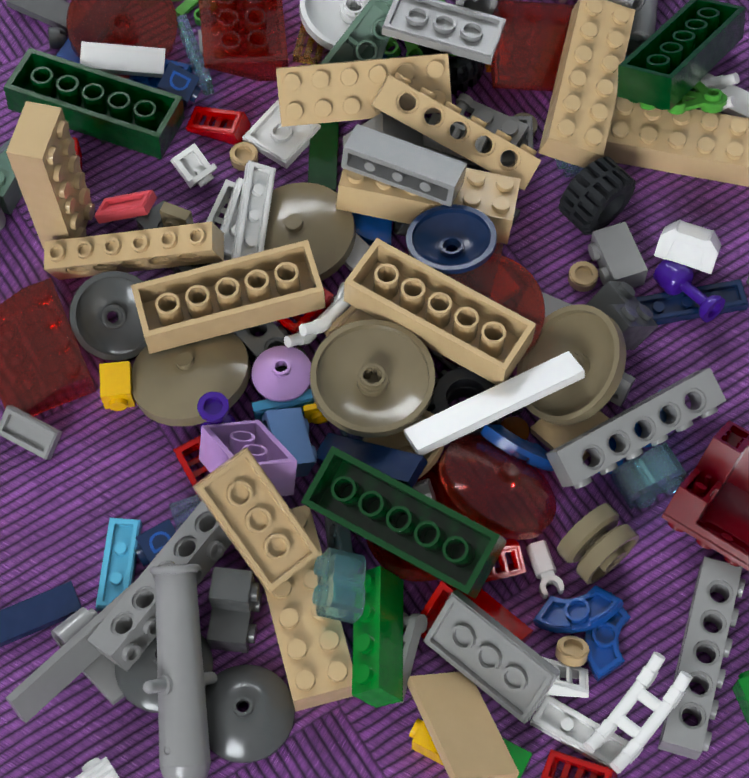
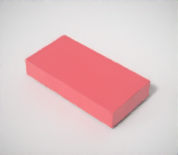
(125, 206)

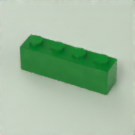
(379, 641)

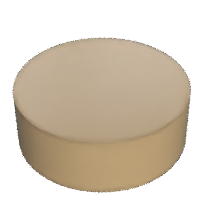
(241, 154)
(583, 276)
(572, 651)

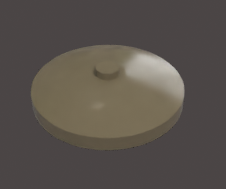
(310, 214)
(596, 345)
(372, 378)
(175, 379)

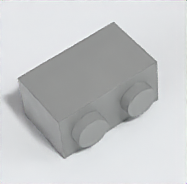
(617, 255)

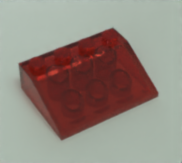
(244, 37)
(529, 44)
(39, 352)

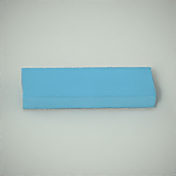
(118, 560)

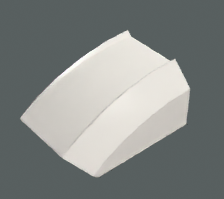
(689, 245)

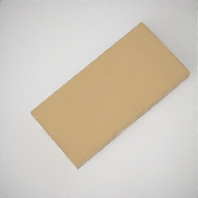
(256, 519)
(461, 726)

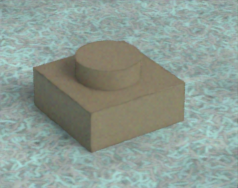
(175, 215)

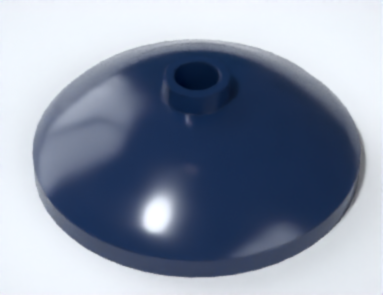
(452, 238)

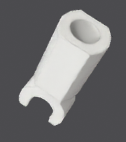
(544, 567)

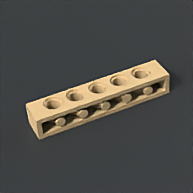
(388, 102)
(134, 250)

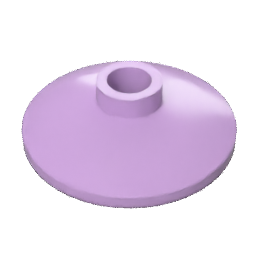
(281, 385)

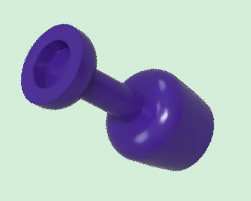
(677, 278)
(214, 409)

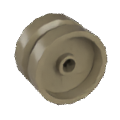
(597, 543)

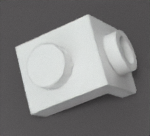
(193, 166)

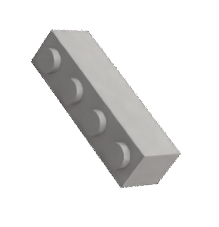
(403, 165)

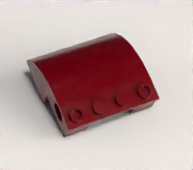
(715, 497)

